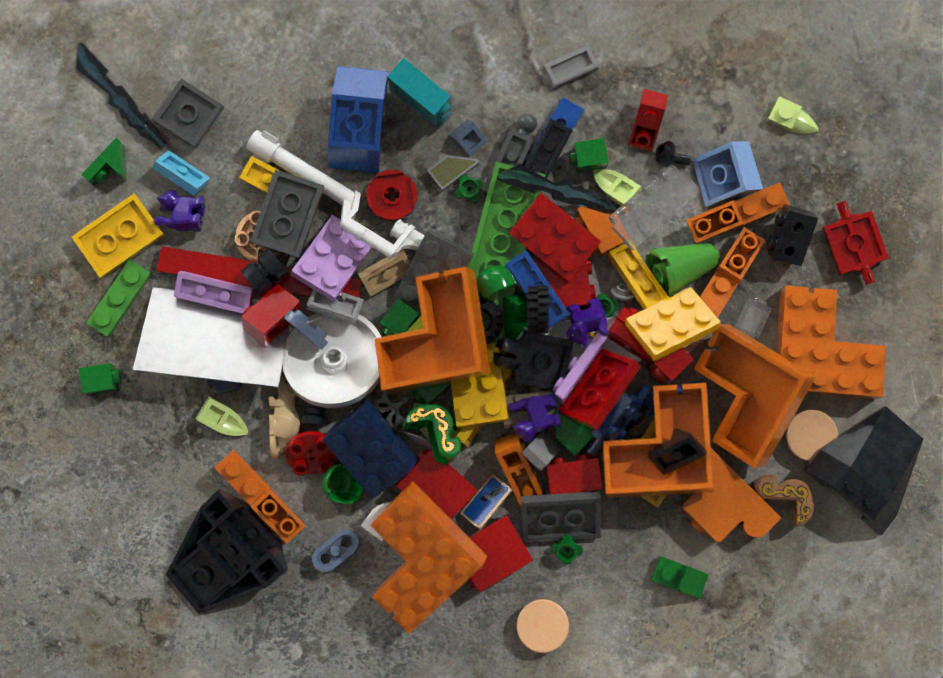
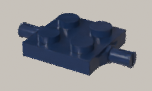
(621, 419)

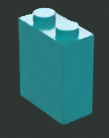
(420, 93)

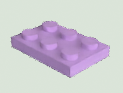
(331, 260)

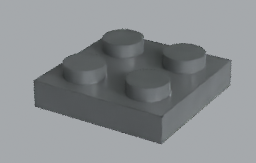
(188, 113)

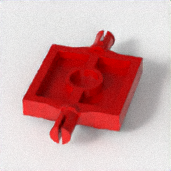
(855, 243)

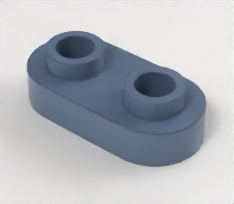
(299, 321)
(336, 550)

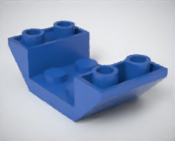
(356, 119)

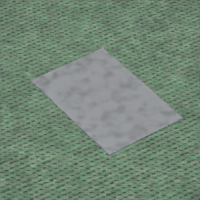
(205, 343)

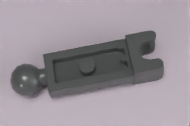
(515, 146)

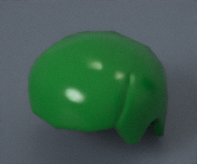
(493, 280)
(341, 485)

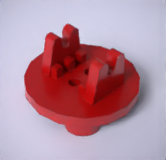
(309, 453)

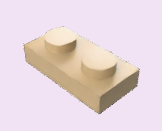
(384, 273)

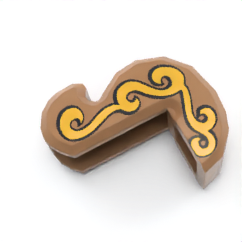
(788, 490)

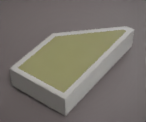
(450, 170)

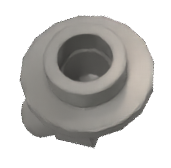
(623, 295)

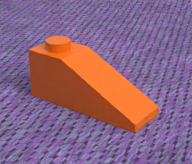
(517, 467)

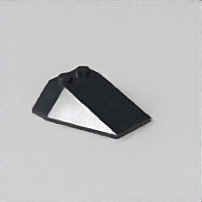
(870, 466)
(225, 554)

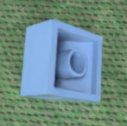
(727, 173)

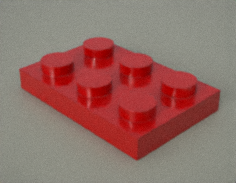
(554, 237)
(599, 388)

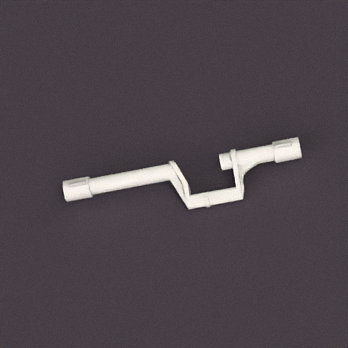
(269, 150)

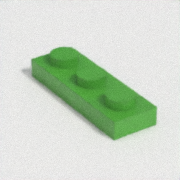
(119, 298)

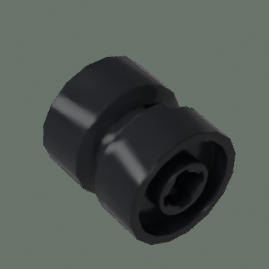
(264, 272)

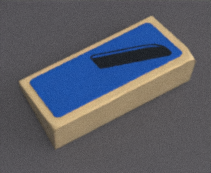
(486, 501)

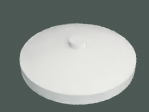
(340, 371)

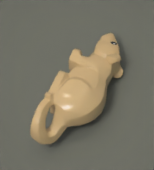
(285, 421)

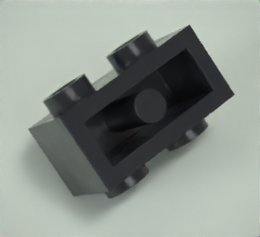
(791, 235)

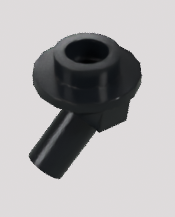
(666, 155)

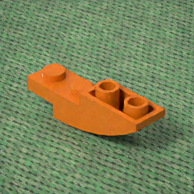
(737, 213)
(731, 270)
(260, 496)

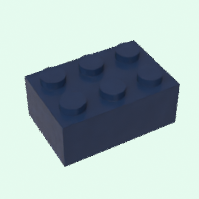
(370, 449)

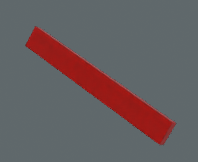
(228, 269)

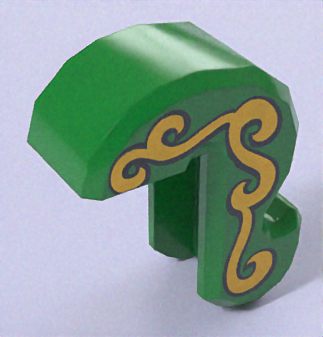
(439, 427)

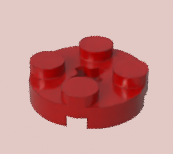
(380, 187)

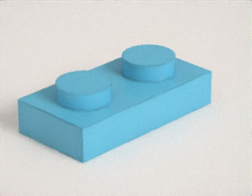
(181, 173)

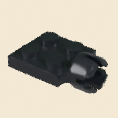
(534, 358)

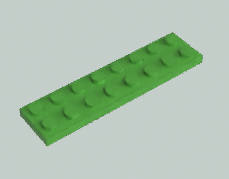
(492, 242)

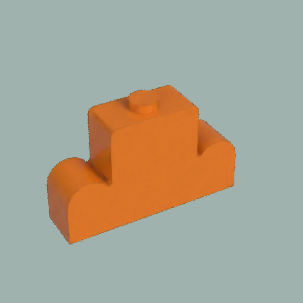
(728, 505)

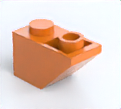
(600, 227)

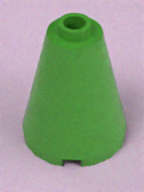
(681, 265)

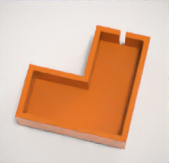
(451, 338)
(808, 341)
(765, 390)
(627, 461)
(435, 557)

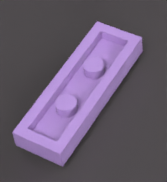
(213, 292)
(578, 367)

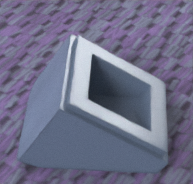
(468, 137)

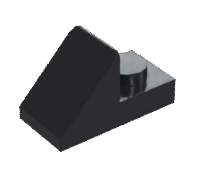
(677, 452)

